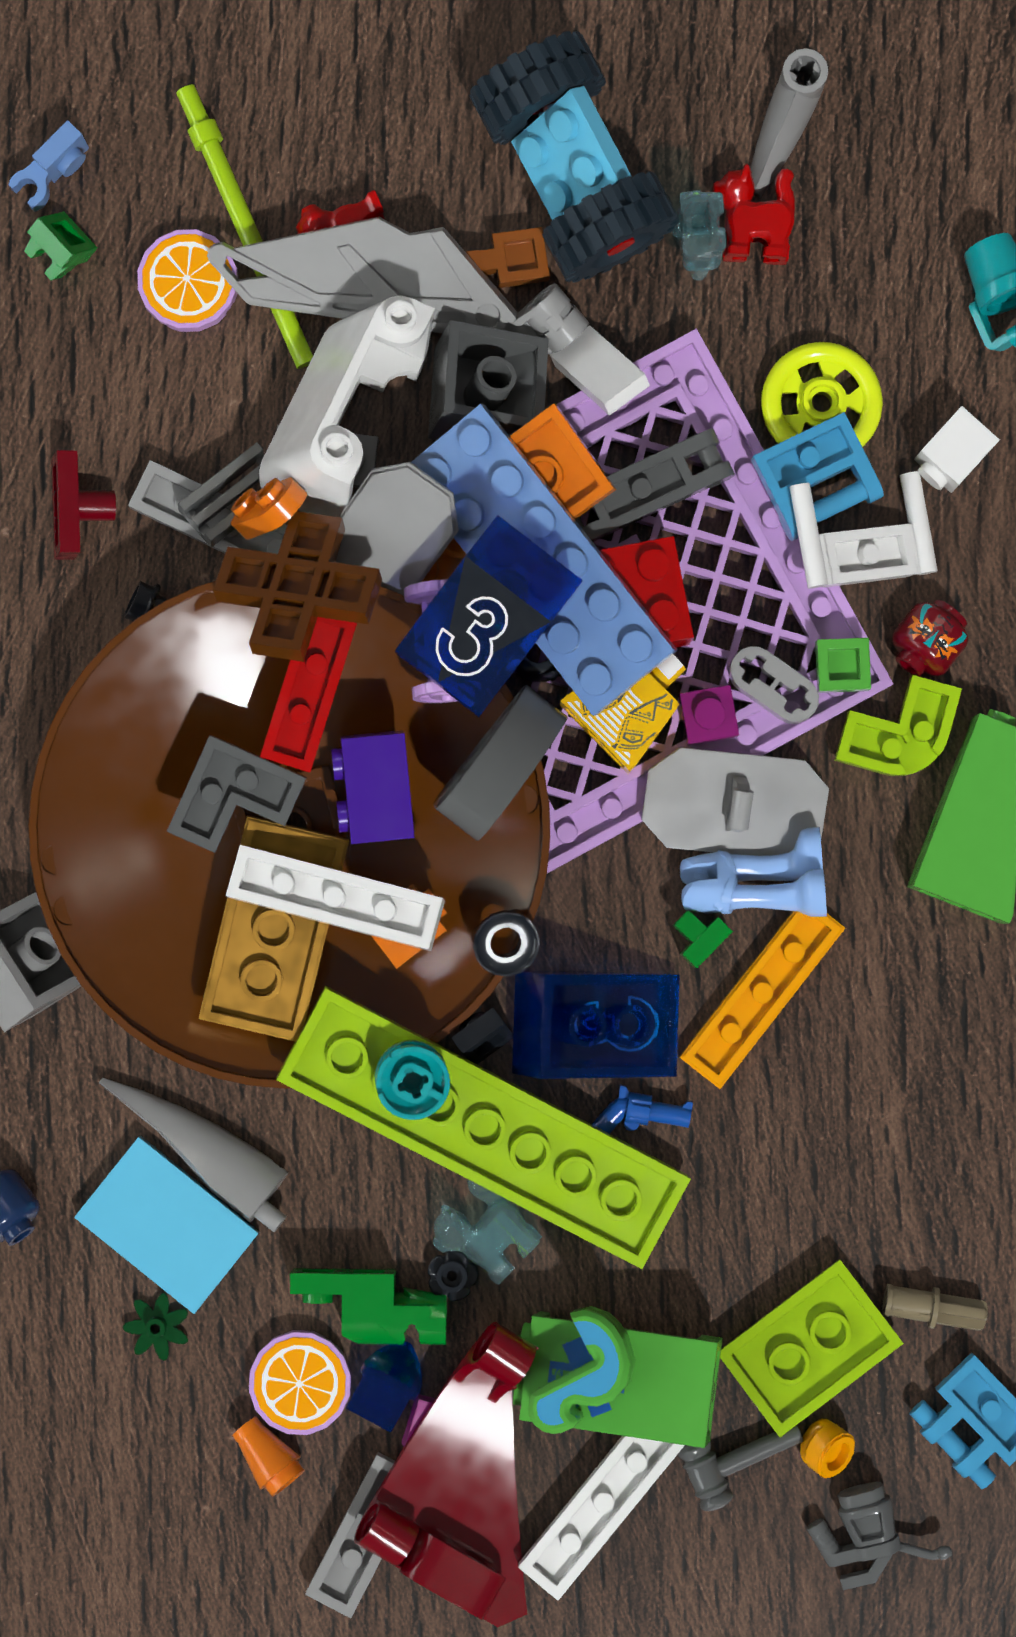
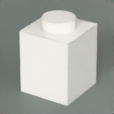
(955, 451)

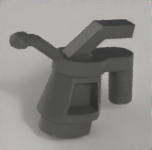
(871, 1526)

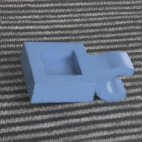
(56, 157)

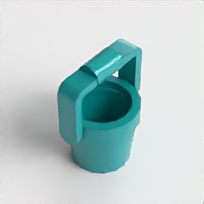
(993, 277)

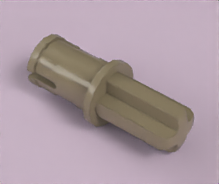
(934, 1307)

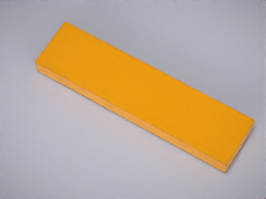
(760, 995)

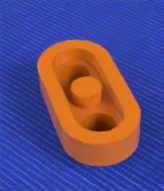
(267, 508)

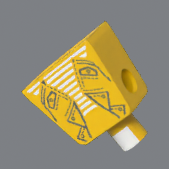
(633, 719)

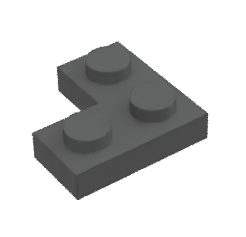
(230, 778)

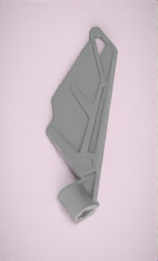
(371, 260)

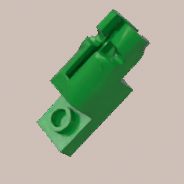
(372, 1306)

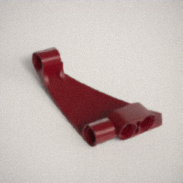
(452, 1492)

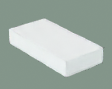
(600, 371)

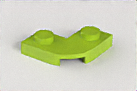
(904, 745)

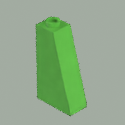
(973, 834)

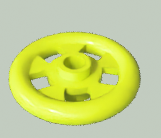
(832, 361)

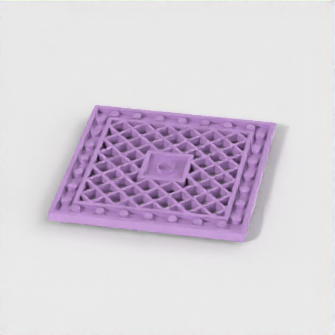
(689, 375)

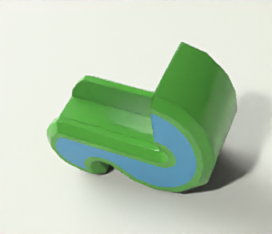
(592, 1384)

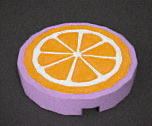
(182, 284)
(300, 1382)

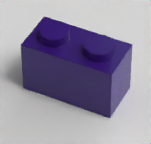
(375, 787)

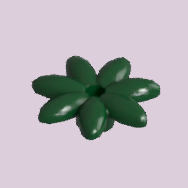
(160, 1317)

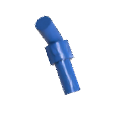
(640, 1109)

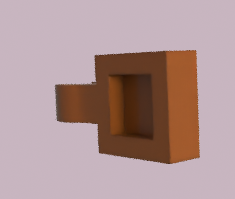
(515, 257)

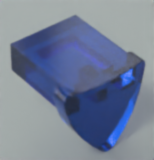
(387, 1384)

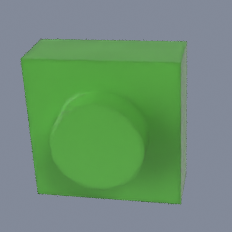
(843, 665)

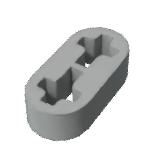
(780, 674)

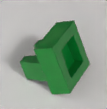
(61, 241)
(702, 938)

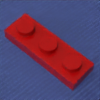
(308, 696)

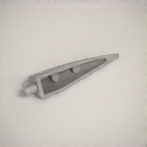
(220, 1159)

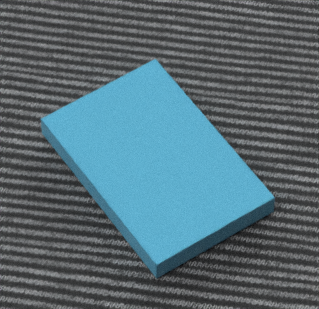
(167, 1224)

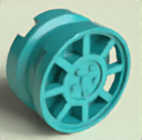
(412, 1080)

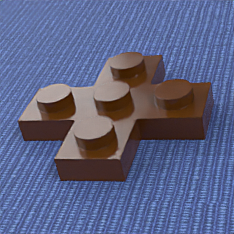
(297, 586)

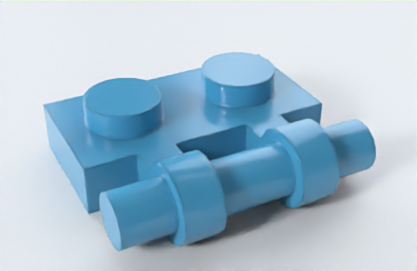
(985, 1406)

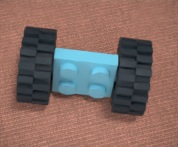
(548, 114)

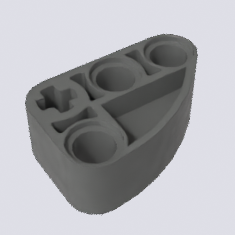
(500, 763)

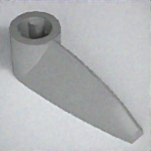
(787, 115)

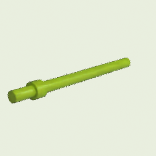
(207, 138)

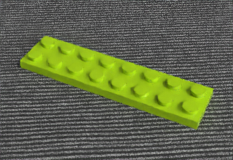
(491, 1133)

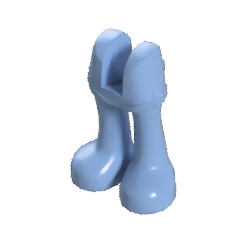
(714, 880)

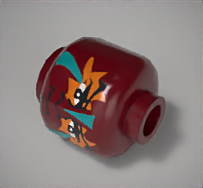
(930, 638)

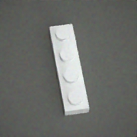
(335, 897)
(596, 1512)

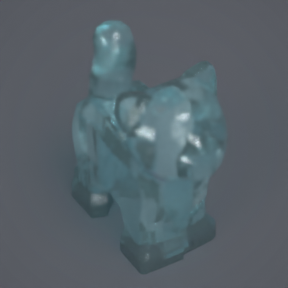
(700, 232)
(490, 1236)

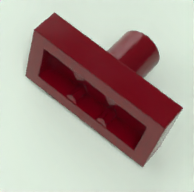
(74, 505)

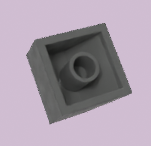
(490, 369)

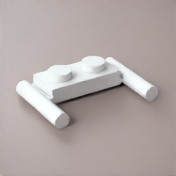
(868, 552)

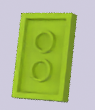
(810, 1348)

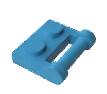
(813, 459)

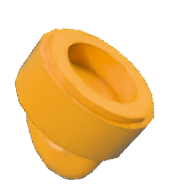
(827, 1448)

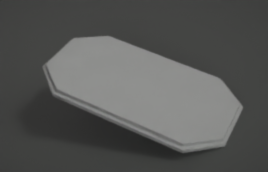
(398, 524)
(732, 801)

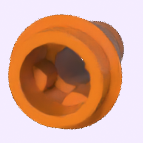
(268, 1457)

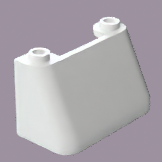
(364, 349)

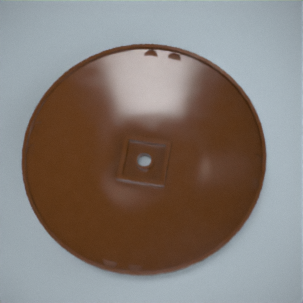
(146, 907)

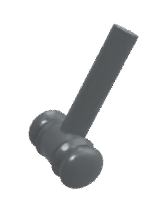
(709, 1473)

